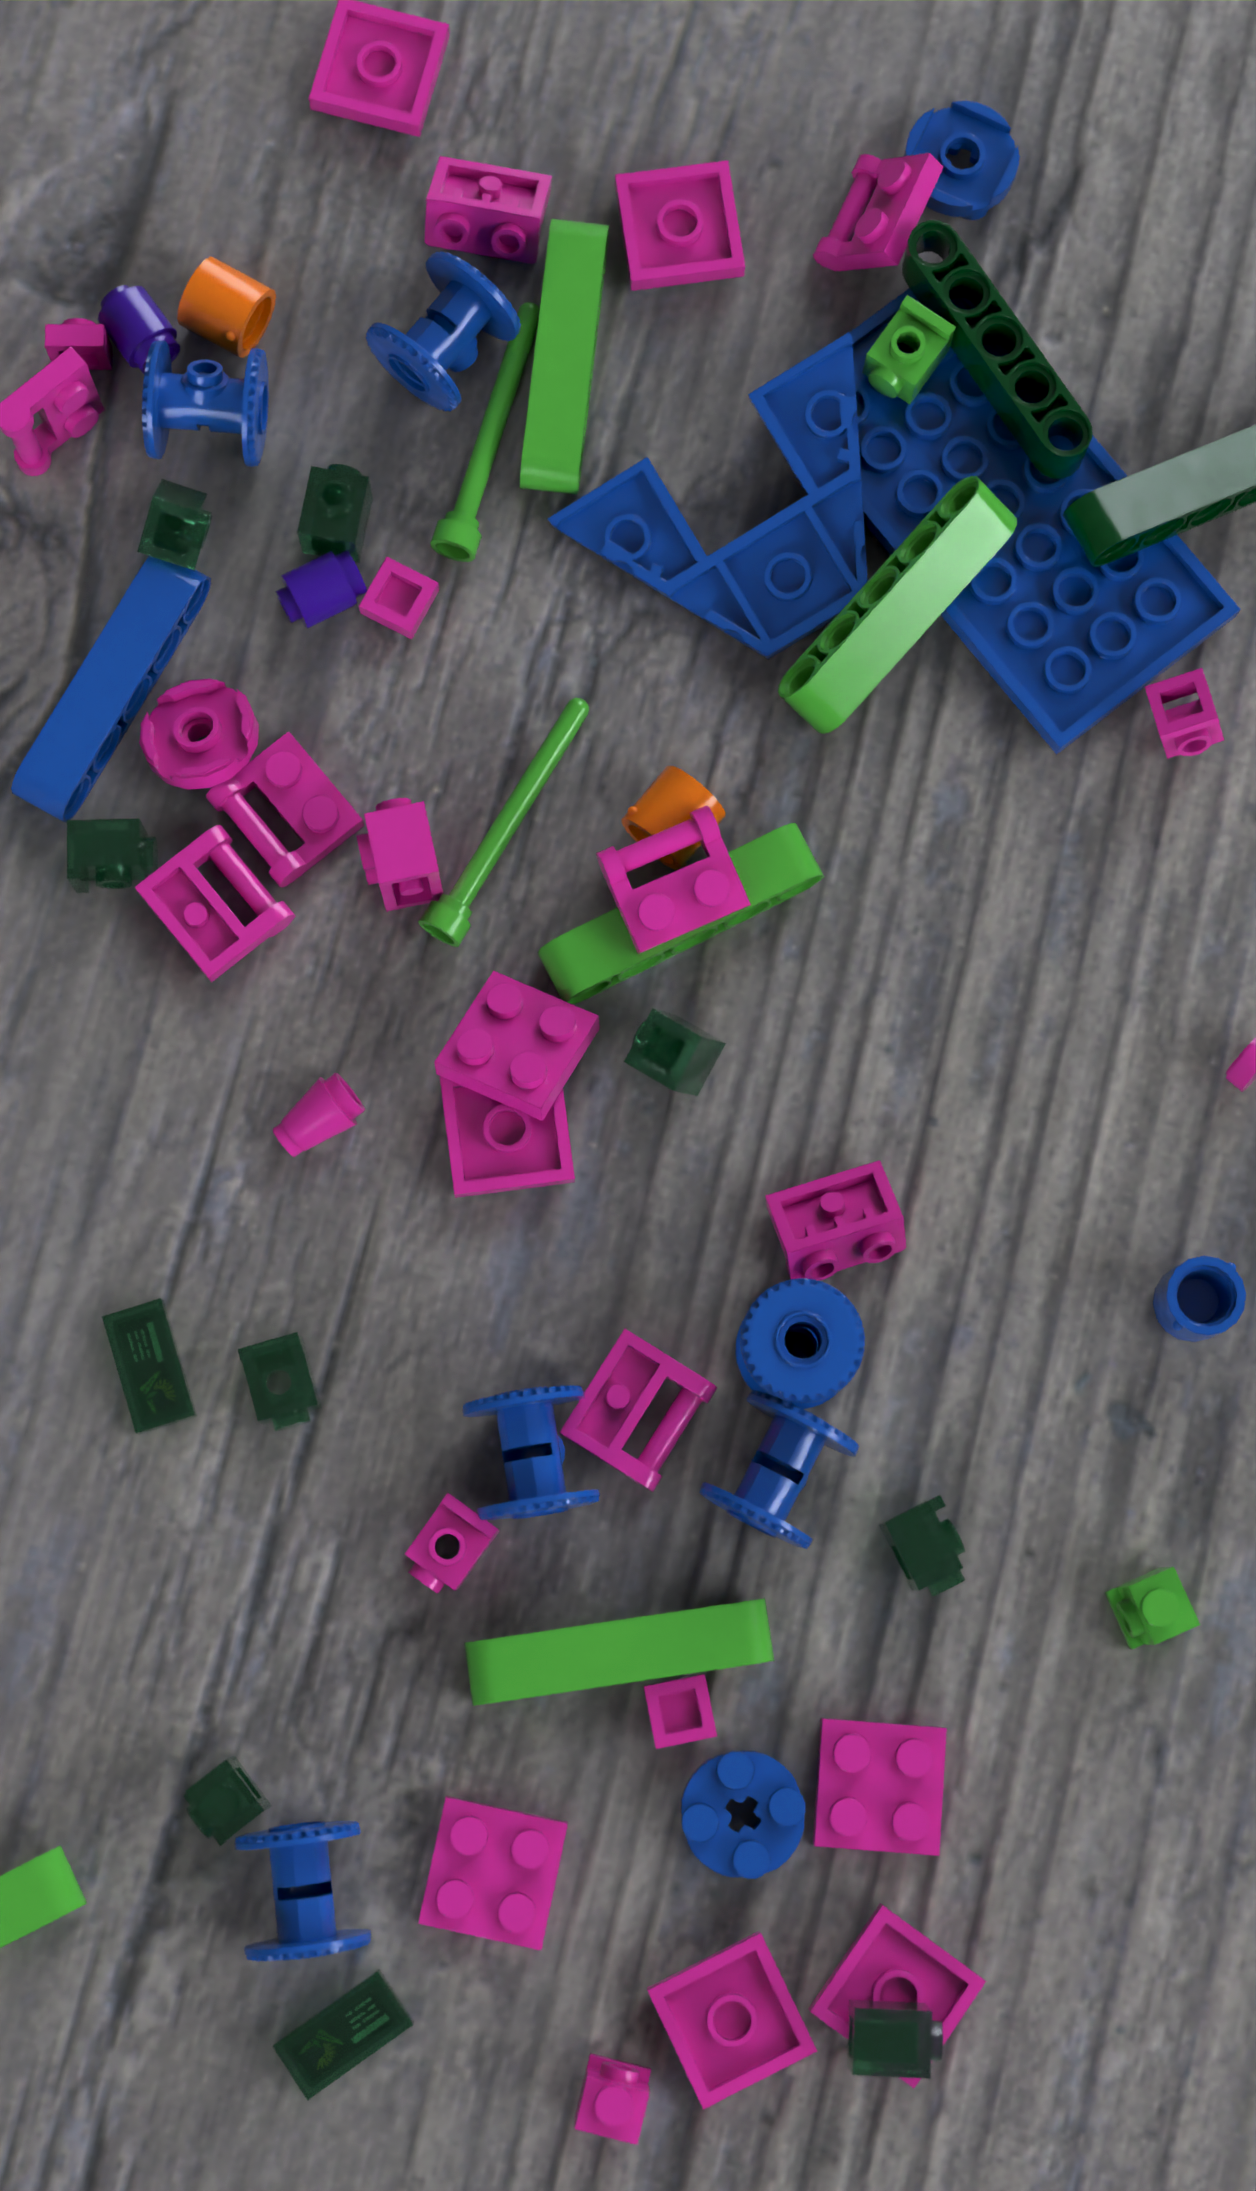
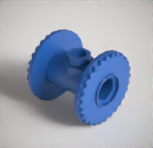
(447, 333)
(204, 399)
(824, 1318)
(531, 1452)
(779, 1468)
(302, 1891)

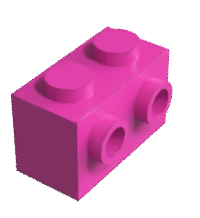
(400, 854)

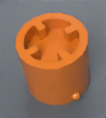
(226, 307)
(668, 804)

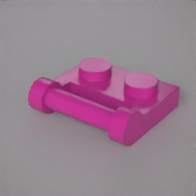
(893, 212)
(66, 404)
(301, 798)
(682, 898)
(200, 916)
(621, 1397)

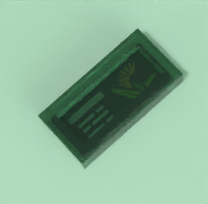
(149, 1366)
(343, 2034)

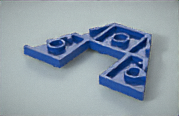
(782, 573)

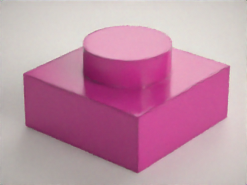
(85, 337)
(399, 597)
(680, 1711)

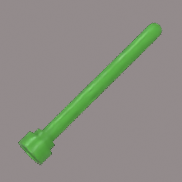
(458, 533)
(450, 914)

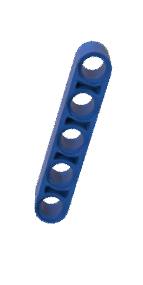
(110, 687)

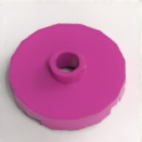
(192, 712)

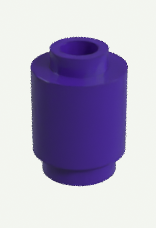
(135, 323)
(321, 588)

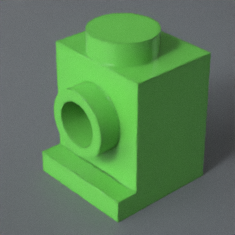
(919, 332)
(1152, 1607)

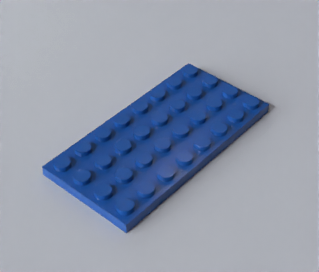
(1038, 615)

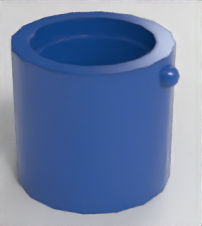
(1199, 1298)

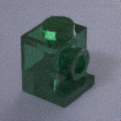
(176, 525)
(109, 853)
(280, 1355)
(926, 1547)
(225, 1801)

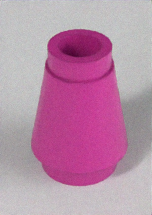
(319, 1115)

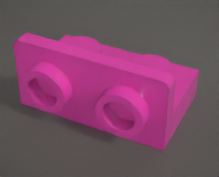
(486, 209)
(837, 1222)

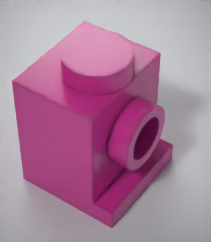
(1188, 727)
(473, 1536)
(613, 2099)

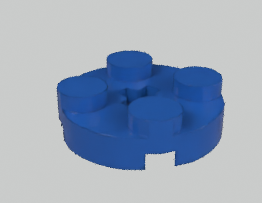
(993, 152)
(706, 1821)

